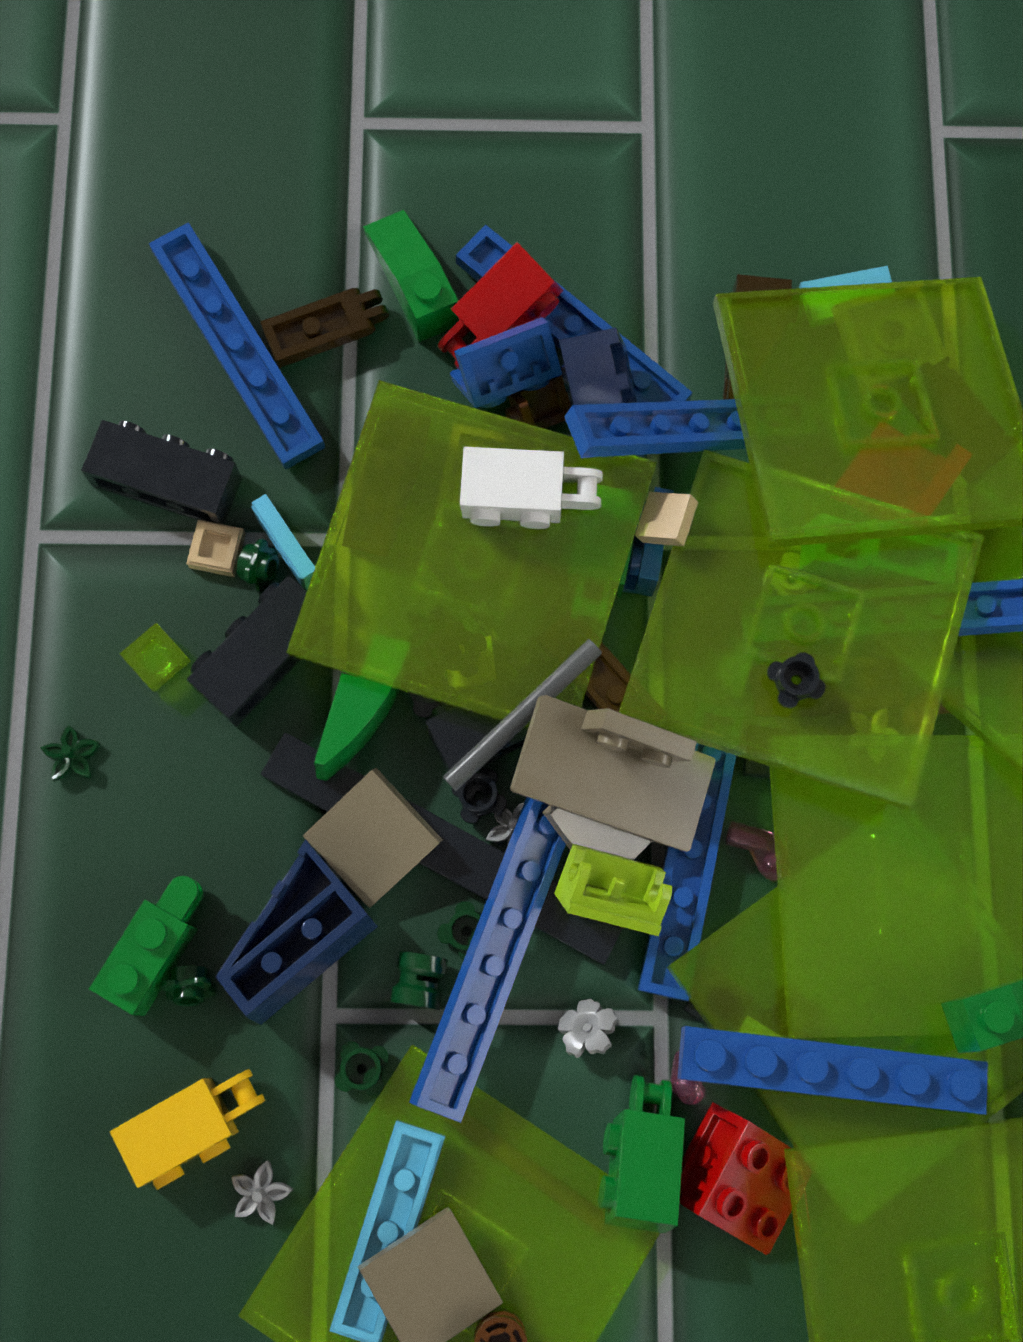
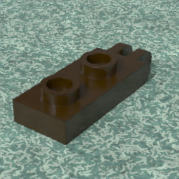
(323, 325)

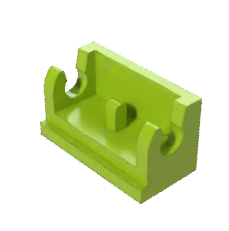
(613, 890)

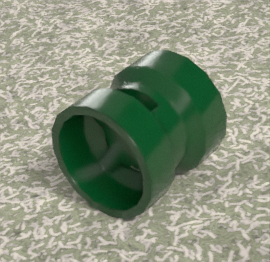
(419, 992)

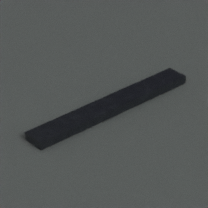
(457, 857)

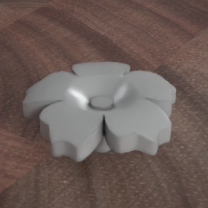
(587, 1028)

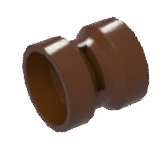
(500, 1326)

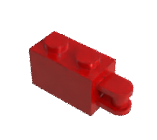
(504, 298)

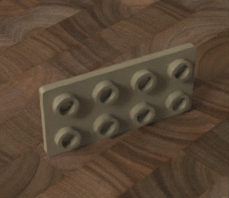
(614, 771)

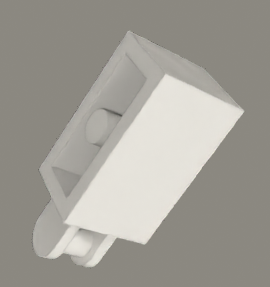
(522, 486)

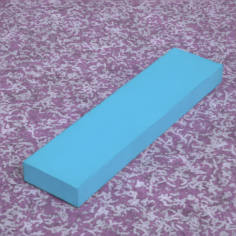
(390, 1215)

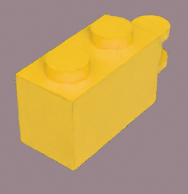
(183, 1128)

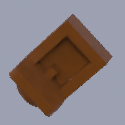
(542, 406)

